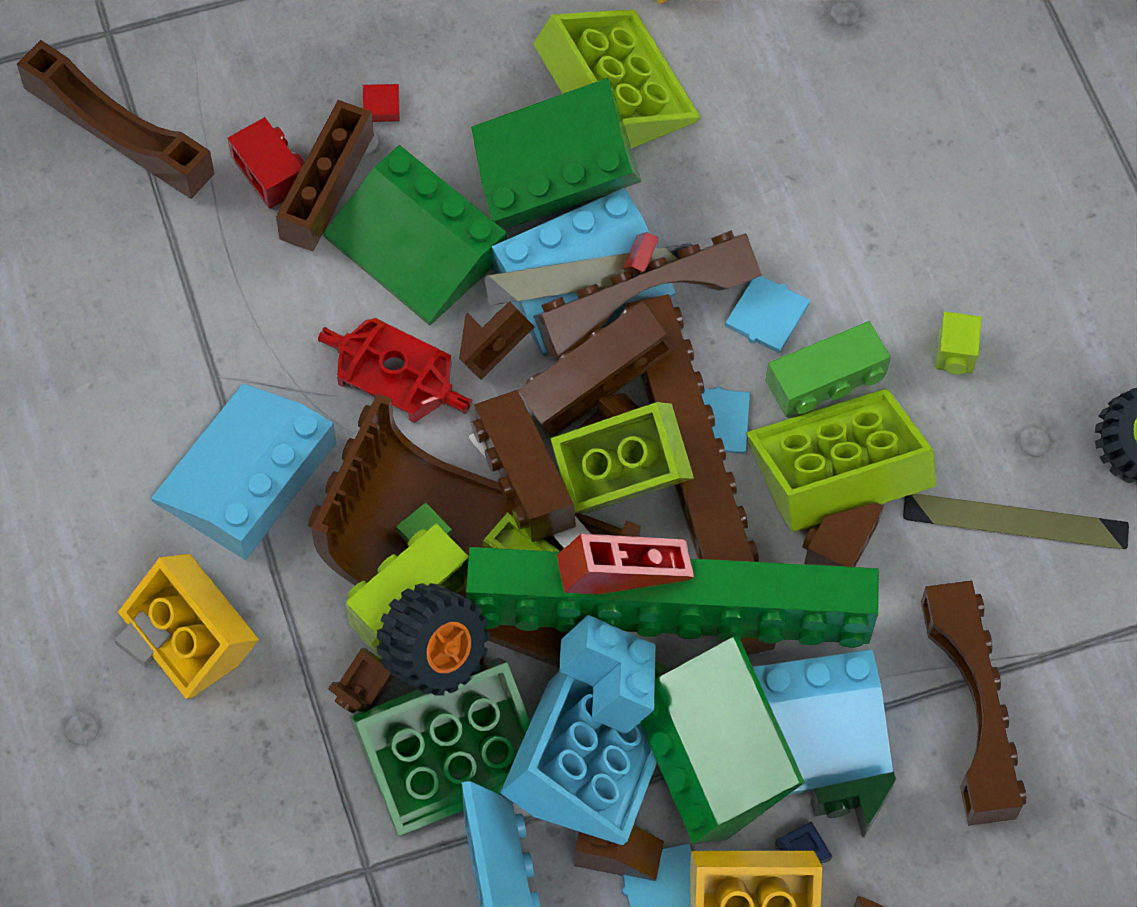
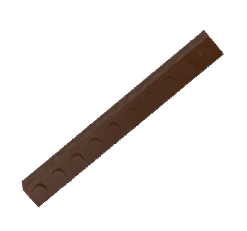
(708, 499)

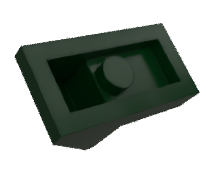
(863, 794)

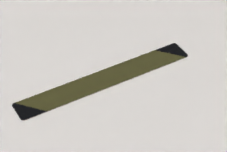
(563, 277)
(1016, 521)

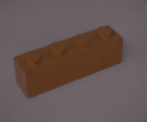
(325, 175)
(597, 368)
(524, 466)

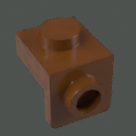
(361, 683)

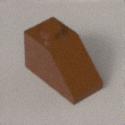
(842, 536)
(635, 858)

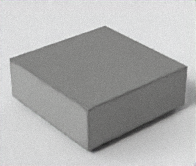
(135, 645)

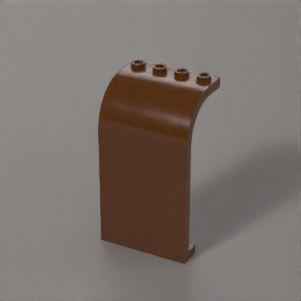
(390, 479)

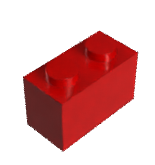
(265, 160)

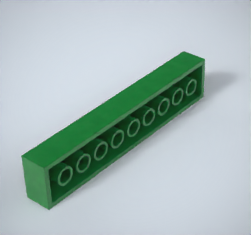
(720, 600)

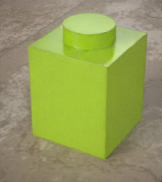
(958, 343)

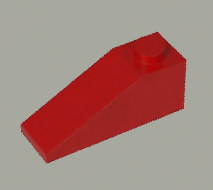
(622, 563)

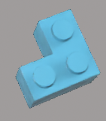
(617, 668)

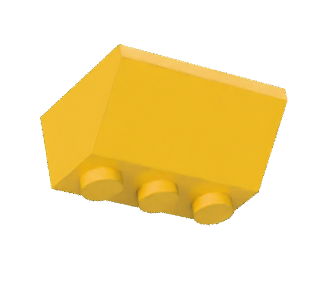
(204, 627)
(755, 879)

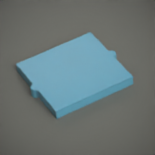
(767, 313)
(730, 417)
(671, 885)

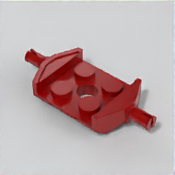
(415, 387)

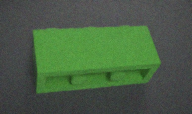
(828, 369)

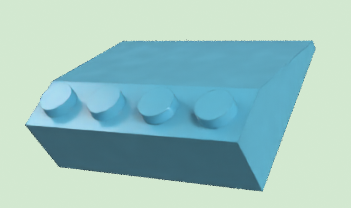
(588, 232)
(246, 468)
(830, 716)
(579, 768)
(496, 849)

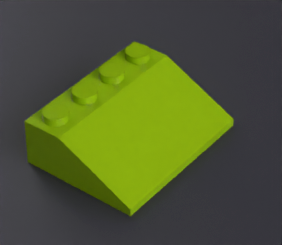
(617, 46)
(842, 458)

